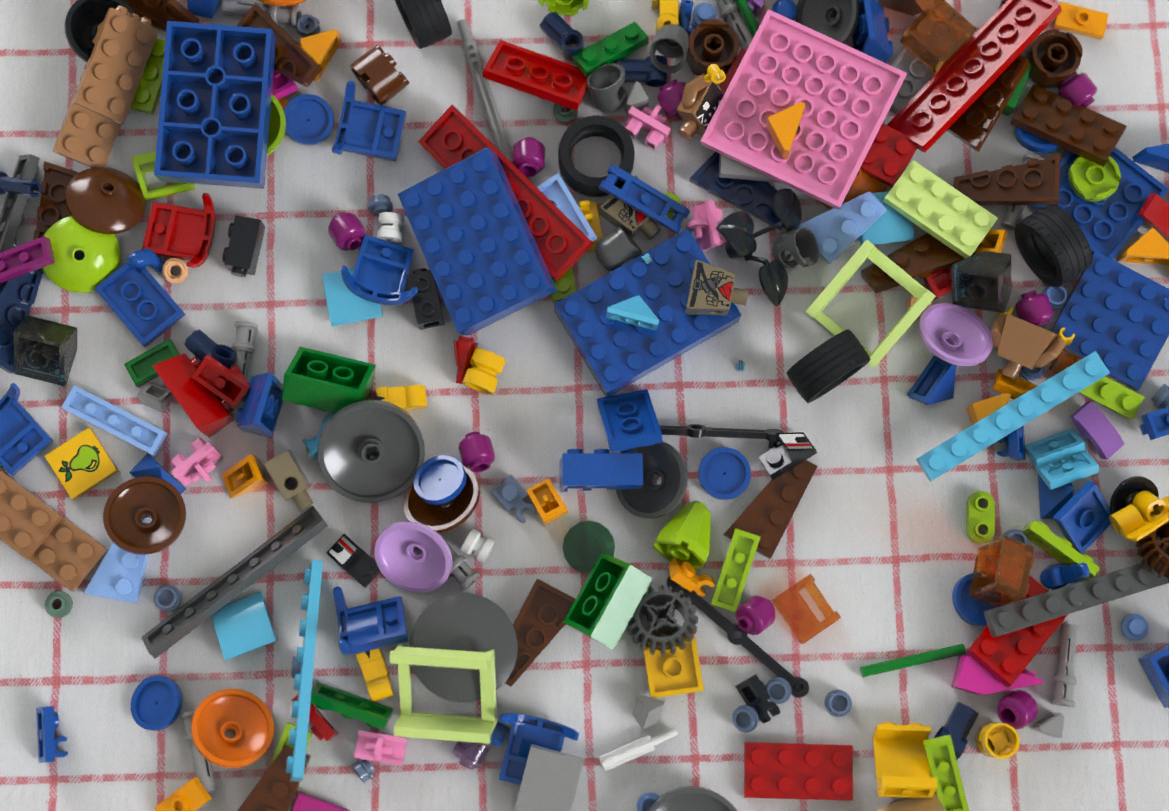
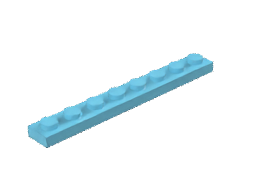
(1012, 416)
(303, 681)

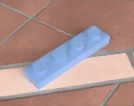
(114, 420)

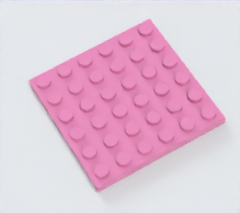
(843, 111)

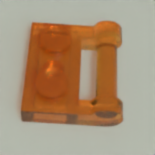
(799, 615)

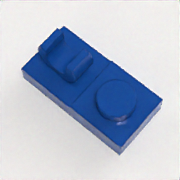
(1155, 424)
(1015, 445)
(47, 745)

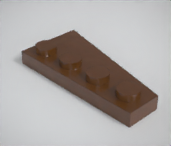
(289, 55)
(982, 115)
(1014, 185)
(52, 200)
(916, 259)
(774, 508)
(274, 789)

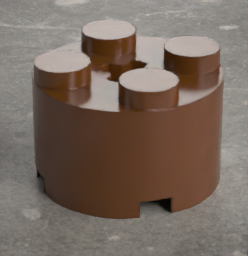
(713, 35)
(1053, 58)
(378, 74)

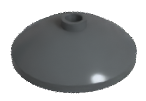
(822, 14)
(652, 499)

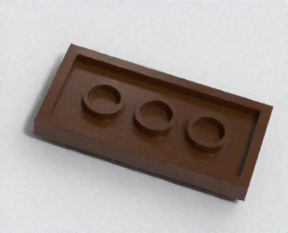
(1068, 125)

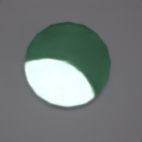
(585, 544)

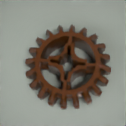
(1156, 552)

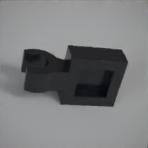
(755, 695)

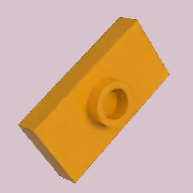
(1081, 21)
(1011, 386)
(187, 798)

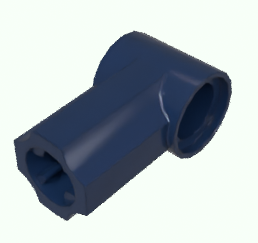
(562, 34)
(644, 71)
(202, 345)
(959, 726)

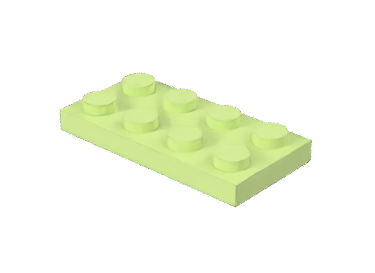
(940, 209)

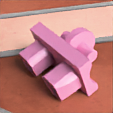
(650, 122)
(704, 225)
(198, 464)
(380, 747)

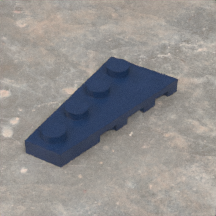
(748, 195)
(15, 304)

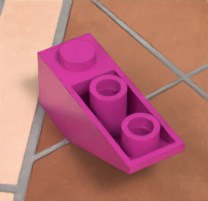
(975, 679)

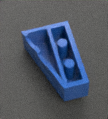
(601, 470)

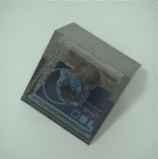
(982, 281)
(44, 350)

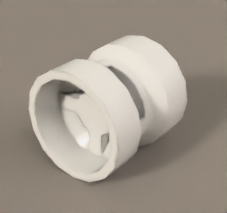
(390, 227)
(478, 546)

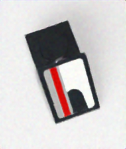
(791, 451)
(354, 560)

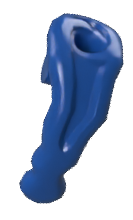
(1062, 574)

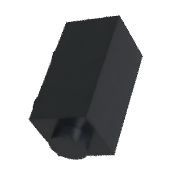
(244, 246)
(426, 301)

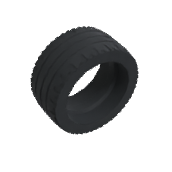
(425, 21)
(584, 128)
(1053, 245)
(828, 366)

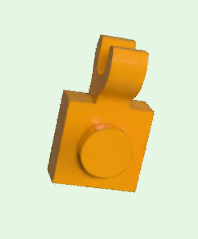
(685, 575)

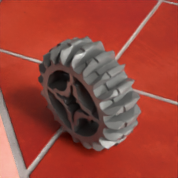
(678, 633)

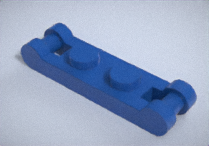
(644, 199)

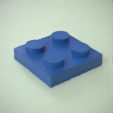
(1084, 517)

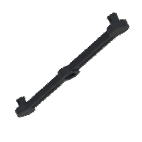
(699, 431)
(799, 685)

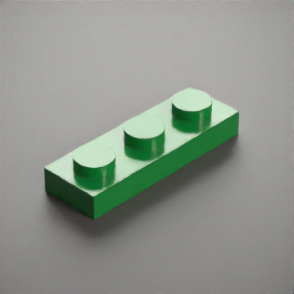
(611, 49)
(351, 706)

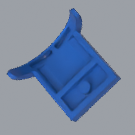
(368, 128)
(380, 272)
(19, 433)
(370, 624)
(528, 731)

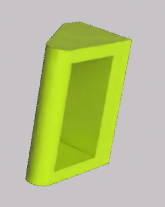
(146, 163)

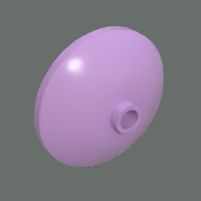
(955, 334)
(409, 566)

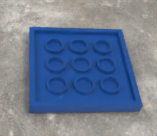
(1114, 220)
(1117, 317)

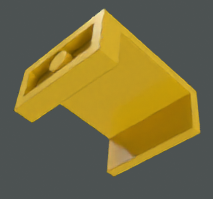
(902, 761)

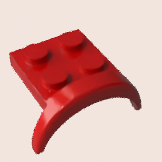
(181, 231)

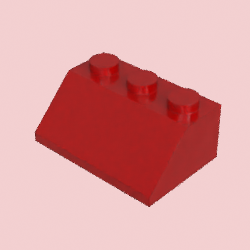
(198, 402)

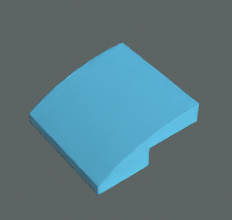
(889, 227)
(344, 305)
(1061, 459)
(243, 626)

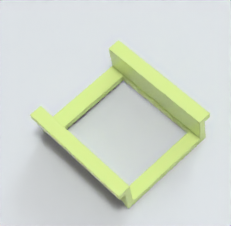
(869, 251)
(446, 726)

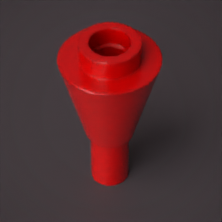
(463, 351)

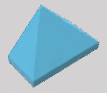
(633, 312)

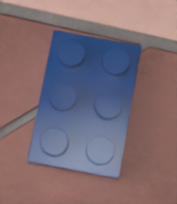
(140, 302)
(629, 420)

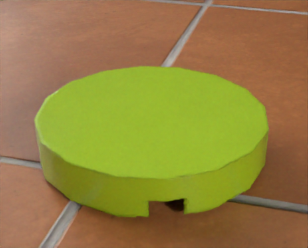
(1092, 180)

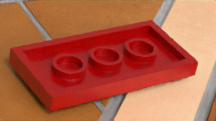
(536, 75)
(1012, 652)
(798, 771)

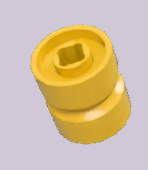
(484, 371)
(997, 740)

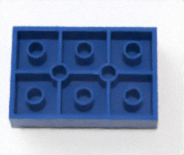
(215, 105)
(477, 242)
(625, 352)

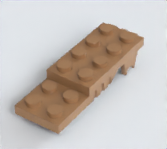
(106, 87)
(45, 535)

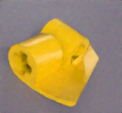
(1142, 517)

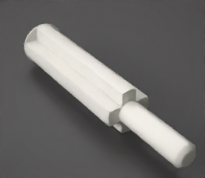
(633, 750)

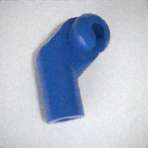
(685, 16)
(144, 258)

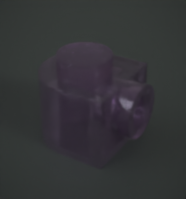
(471, 754)

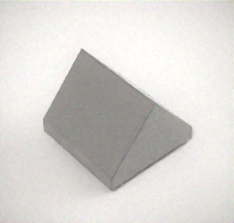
(637, 98)
(155, 397)
(647, 711)
(1051, 725)

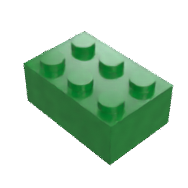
(326, 380)
(608, 600)

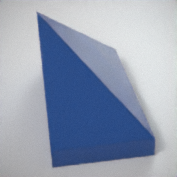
(934, 383)
(150, 467)
(1053, 500)

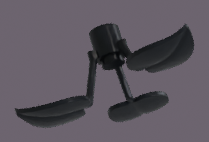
(738, 231)

